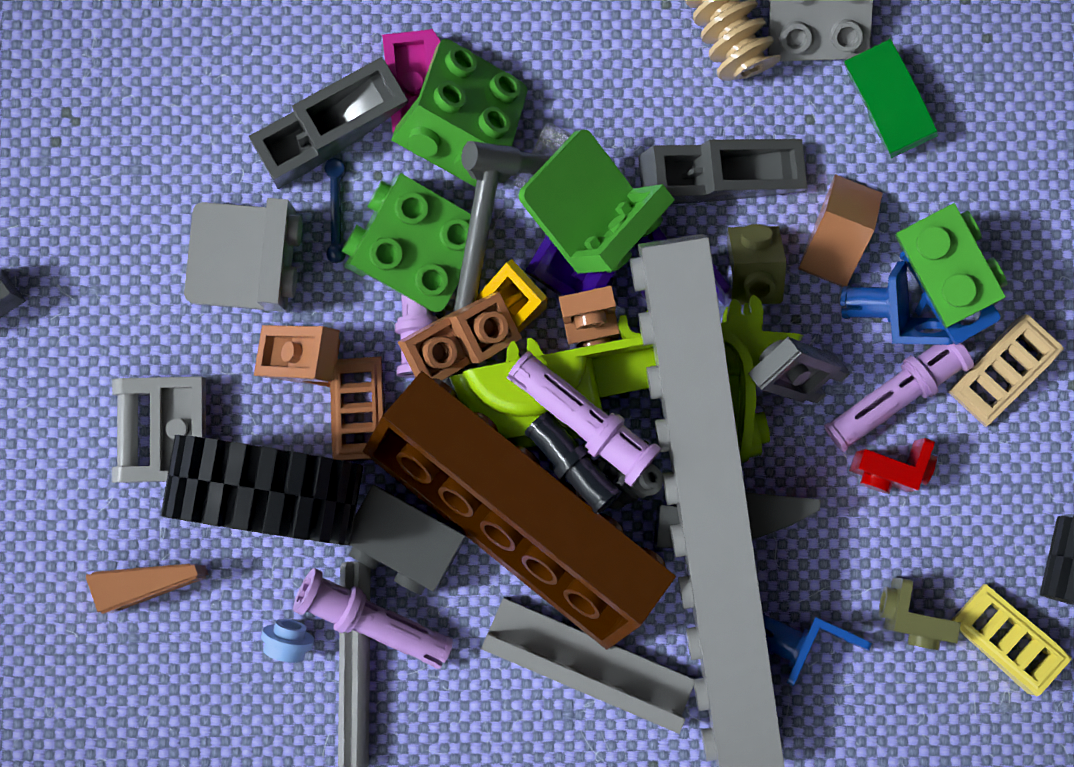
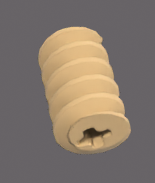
(733, 37)

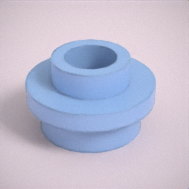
(287, 641)

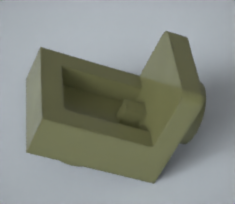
(756, 263)
(922, 629)

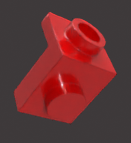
(884, 472)

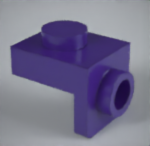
(555, 272)

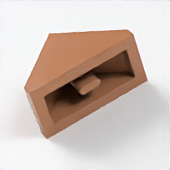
(841, 231)

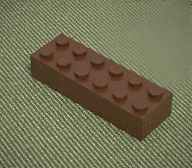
(518, 511)

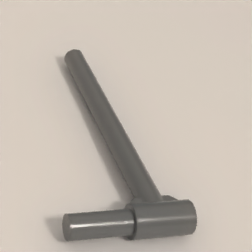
(489, 166)

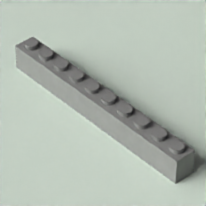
(710, 501)

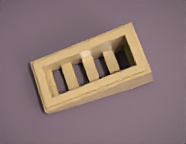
(1037, 338)

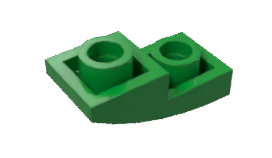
(891, 98)

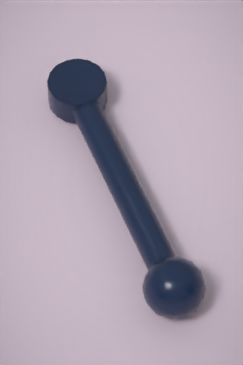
(335, 171)

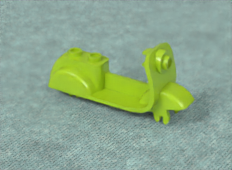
(621, 369)

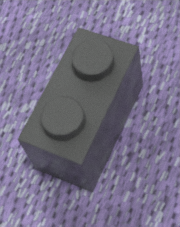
(404, 540)

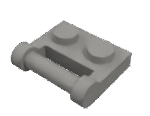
(175, 409)

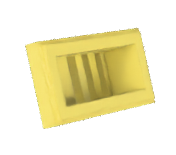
(1044, 673)

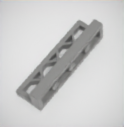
(584, 665)

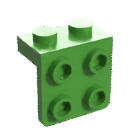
(458, 104)
(591, 206)
(411, 242)
(952, 265)

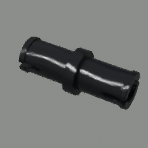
(573, 462)

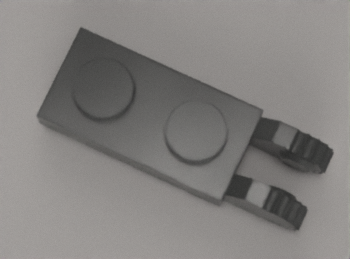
(797, 370)

